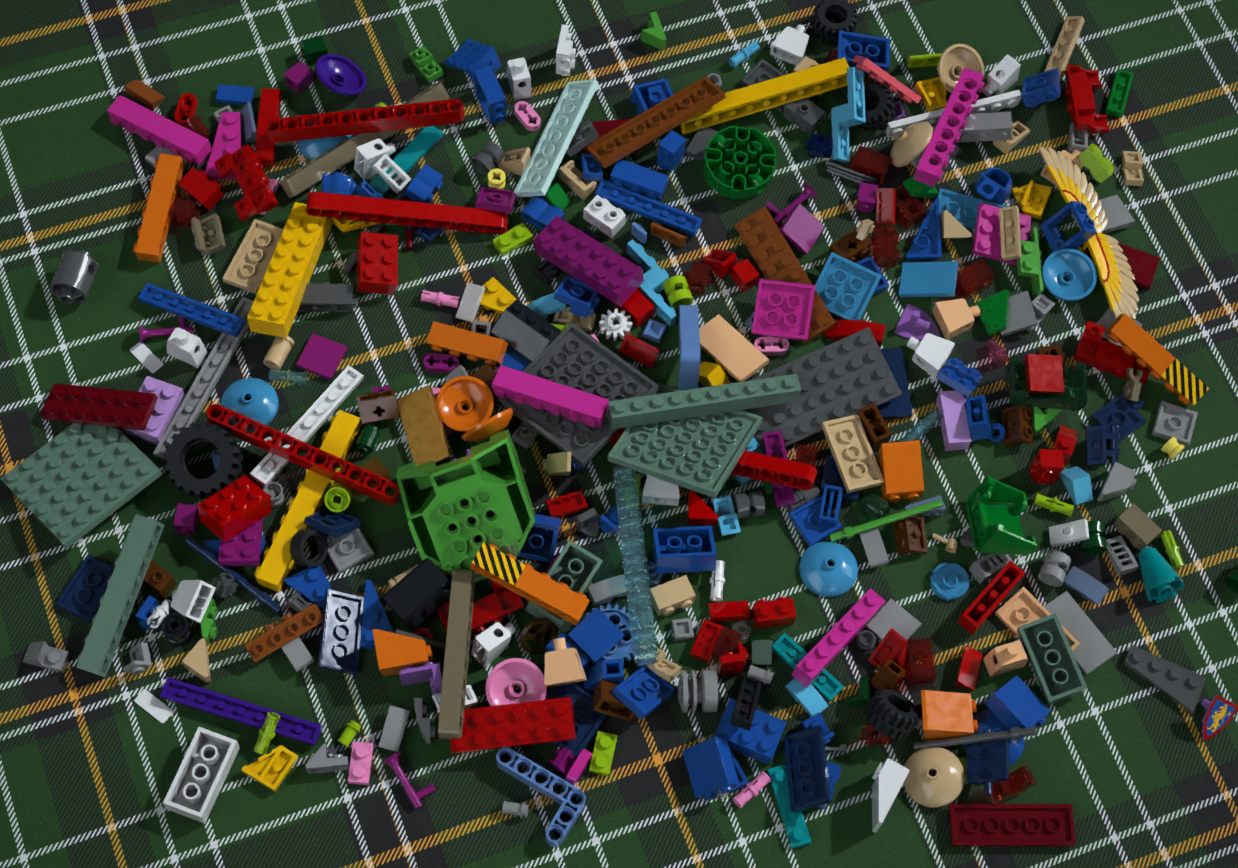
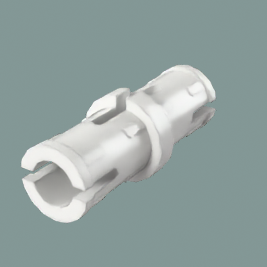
(717, 582)
(159, 613)

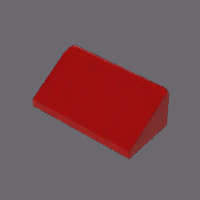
(729, 611)
(968, 668)

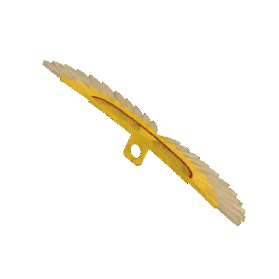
(1106, 253)

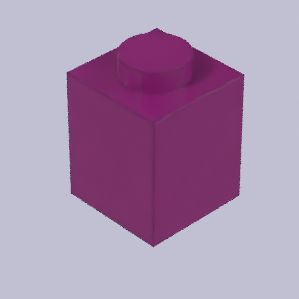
(299, 77)
(866, 197)
(186, 519)

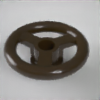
(536, 632)

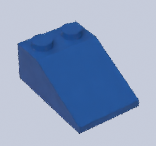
(871, 47)

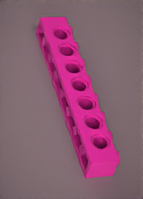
(948, 128)

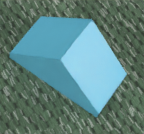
(1078, 485)

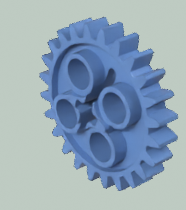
(623, 649)

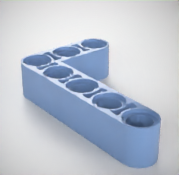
(689, 347)
(546, 789)

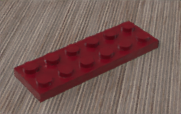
(99, 406)
(1012, 825)

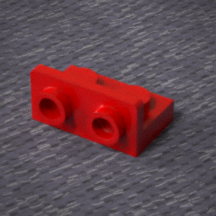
(732, 663)

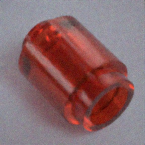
(197, 125)

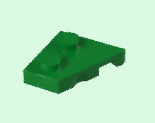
(994, 312)

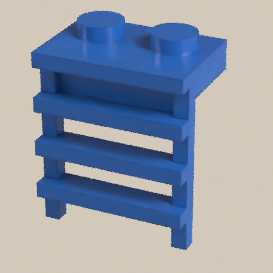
(473, 57)

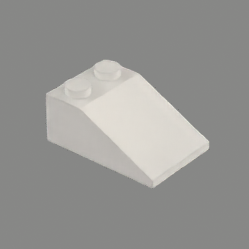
(888, 781)

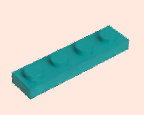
(792, 654)
(793, 822)

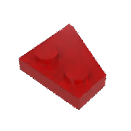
(891, 647)

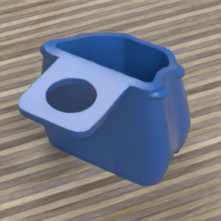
(338, 184)
(994, 185)

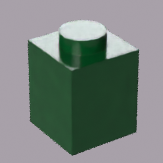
(313, 49)

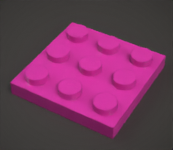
(987, 232)
(783, 310)

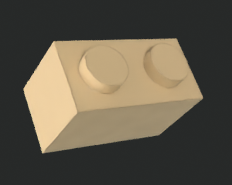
(672, 595)

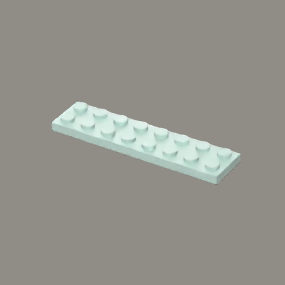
(556, 138)

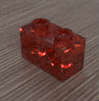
(906, 206)

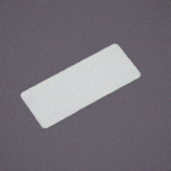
(146, 357)
(153, 706)

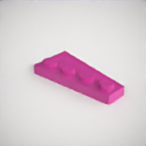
(226, 140)

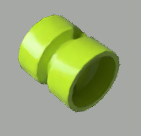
(677, 291)
(338, 497)

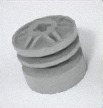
(698, 691)

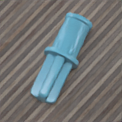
(743, 54)

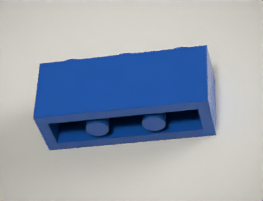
(639, 179)

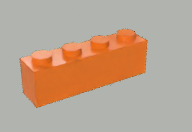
(467, 343)

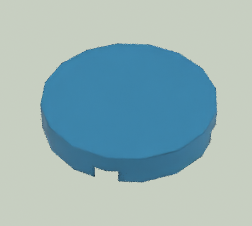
(949, 581)

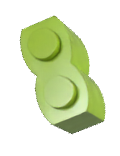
(1099, 166)

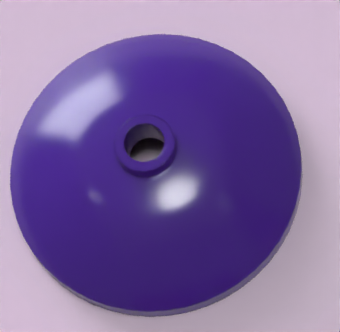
(340, 75)

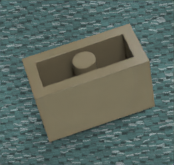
(1137, 527)

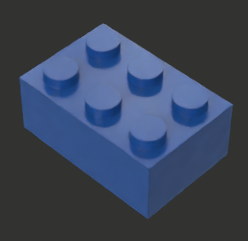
(684, 549)
(759, 741)

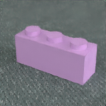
(954, 420)

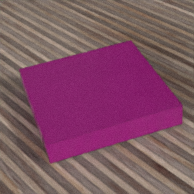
(495, 199)
(801, 228)
(321, 356)

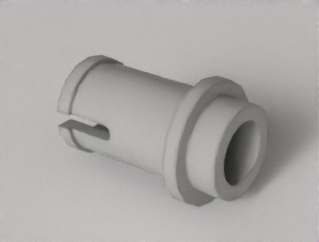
(760, 674)
(515, 809)

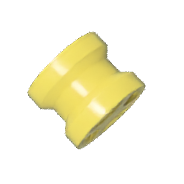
(495, 183)
(1172, 448)

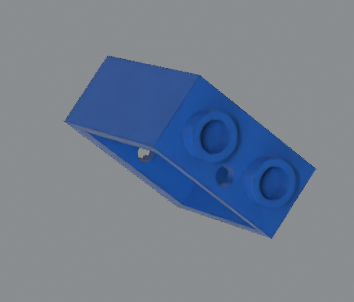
(490, 94)
(1054, 235)

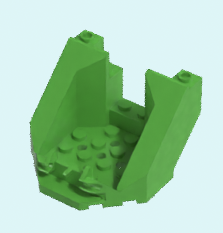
(490, 482)

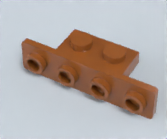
(283, 632)

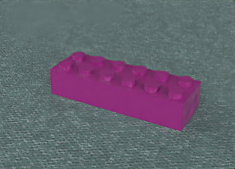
(588, 261)

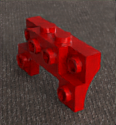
(1081, 99)
(251, 179)
(1106, 355)
(488, 609)

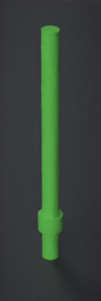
(849, 531)

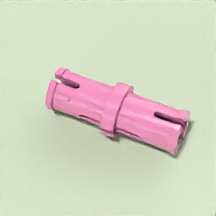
(440, 299)
(751, 789)

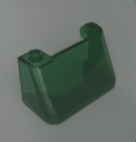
(1074, 386)

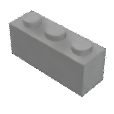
(987, 127)

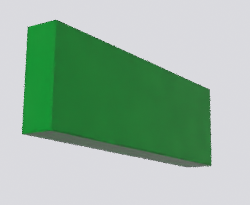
(1119, 93)

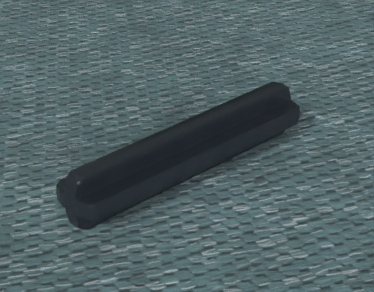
(850, 173)

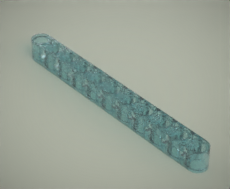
(635, 566)

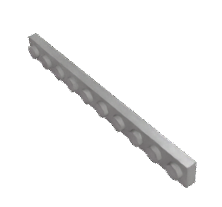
(205, 380)

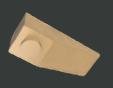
(558, 464)

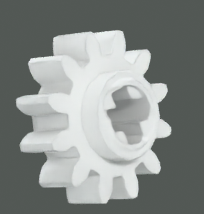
(622, 324)

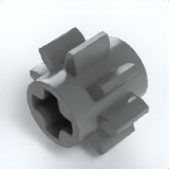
(224, 585)

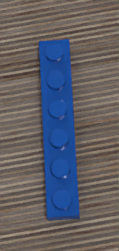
(649, 208)
(192, 310)

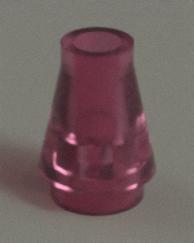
(997, 353)

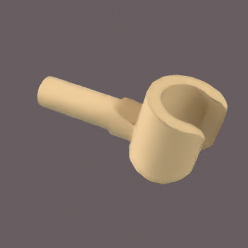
(951, 544)

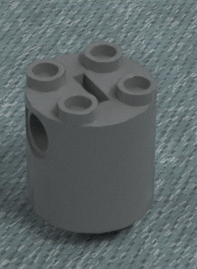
(74, 277)

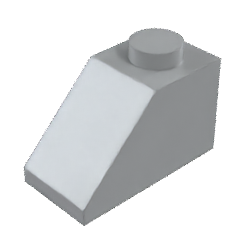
(1117, 482)

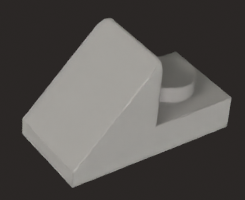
(45, 656)
(321, 763)

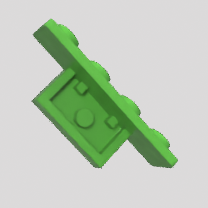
(1030, 262)

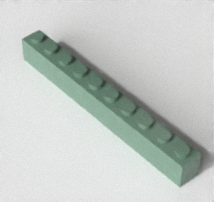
(703, 401)

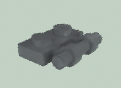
(583, 136)

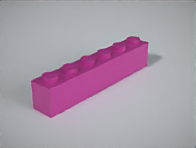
(159, 130)
(550, 396)
(838, 638)

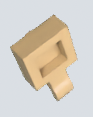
(864, 228)

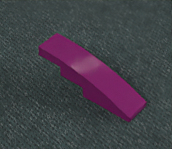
(775, 447)

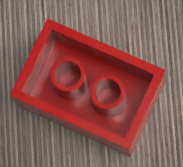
(377, 263)
(234, 508)

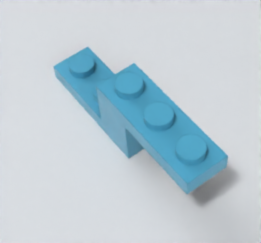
(848, 115)
(653, 282)

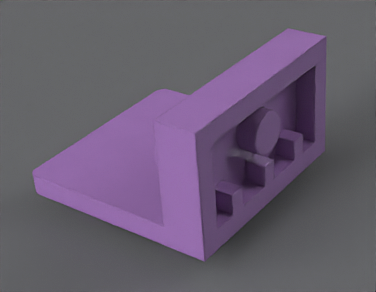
(425, 673)

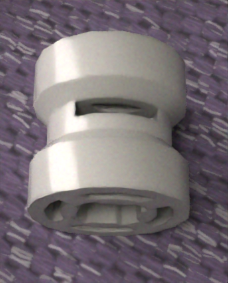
(275, 489)

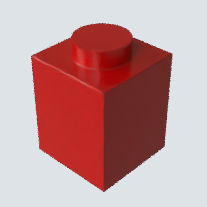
(744, 275)

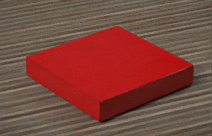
(1044, 373)

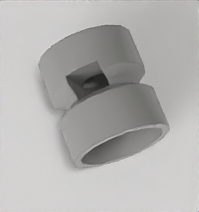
(1054, 568)

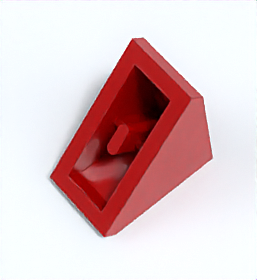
(721, 262)
(699, 512)

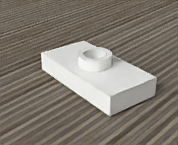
(1069, 532)

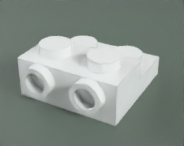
(565, 52)

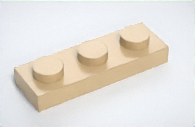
(1010, 233)

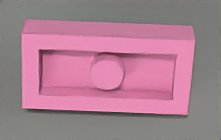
(360, 763)

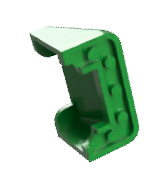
(995, 519)

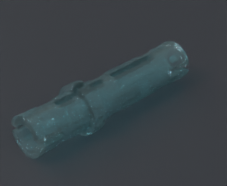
(923, 426)

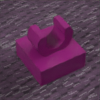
(563, 761)

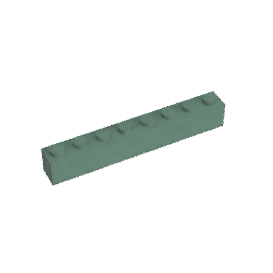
(120, 595)

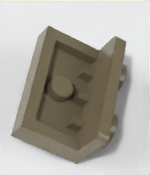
(208, 234)

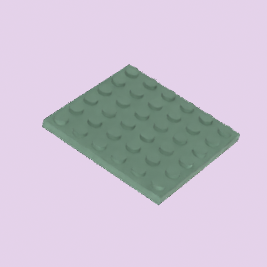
(688, 451)
(80, 479)

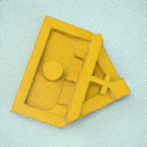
(1032, 198)

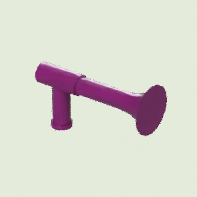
(781, 215)
(145, 333)
(414, 797)

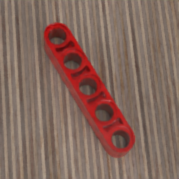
(269, 109)

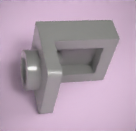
(139, 658)

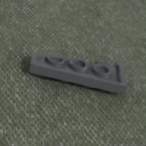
(1175, 681)

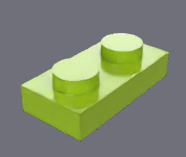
(512, 239)
(603, 753)

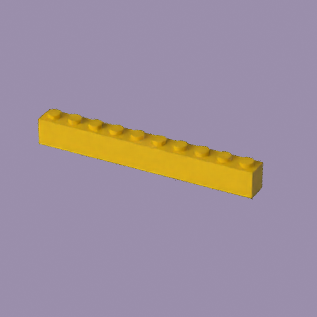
(771, 94)
(308, 501)

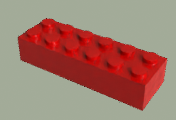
(516, 725)

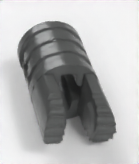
(803, 497)

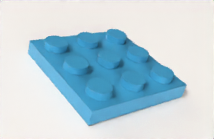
(846, 287)

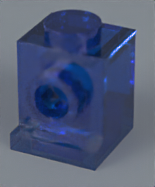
(819, 145)

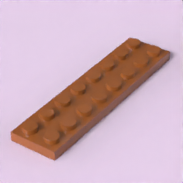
(655, 122)
(780, 263)

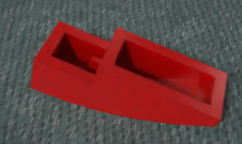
(848, 327)

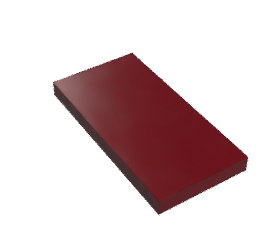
(1142, 265)

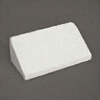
(470, 302)

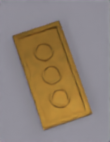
(423, 426)

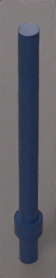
(263, 597)

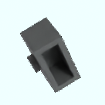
(804, 115)

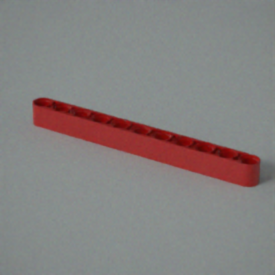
(364, 121)
(405, 213)
(309, 461)
(766, 468)

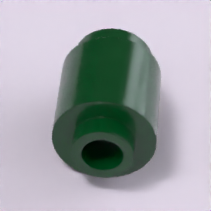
(367, 439)

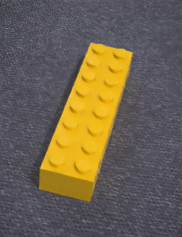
(288, 273)

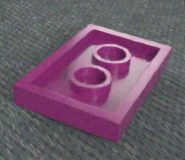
(243, 548)

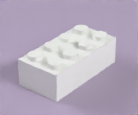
(201, 775)

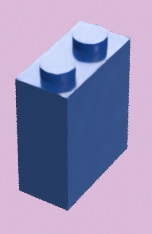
(1017, 705)
(711, 768)

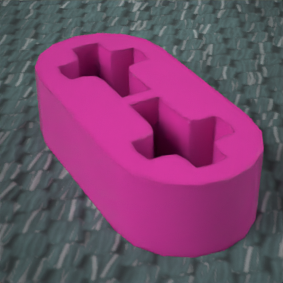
(578, 767)

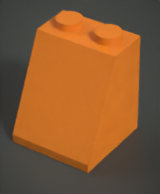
(901, 470)
(399, 651)
(947, 714)

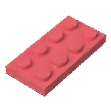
(890, 82)

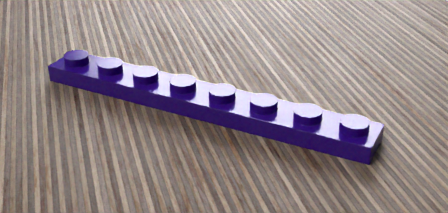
(239, 710)

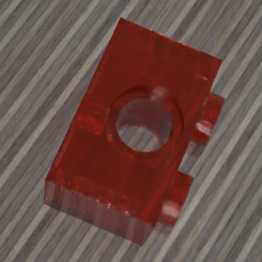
(926, 671)

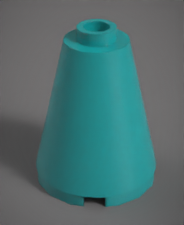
(1158, 576)

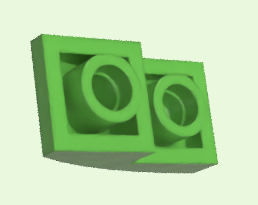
(425, 64)
(208, 625)

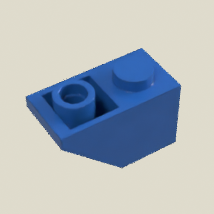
(605, 670)

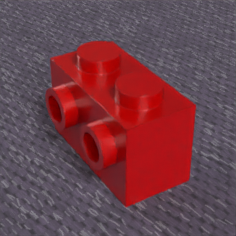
(201, 188)
(1046, 466)
(773, 613)

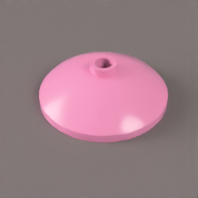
(515, 672)

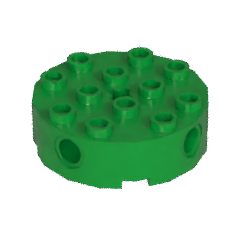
(739, 162)

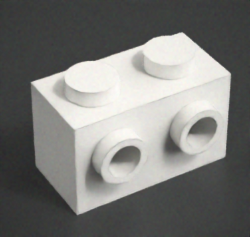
(604, 216)

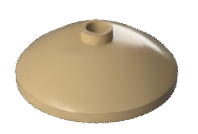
(955, 59)
(910, 143)
(942, 787)

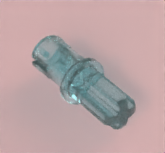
(288, 376)

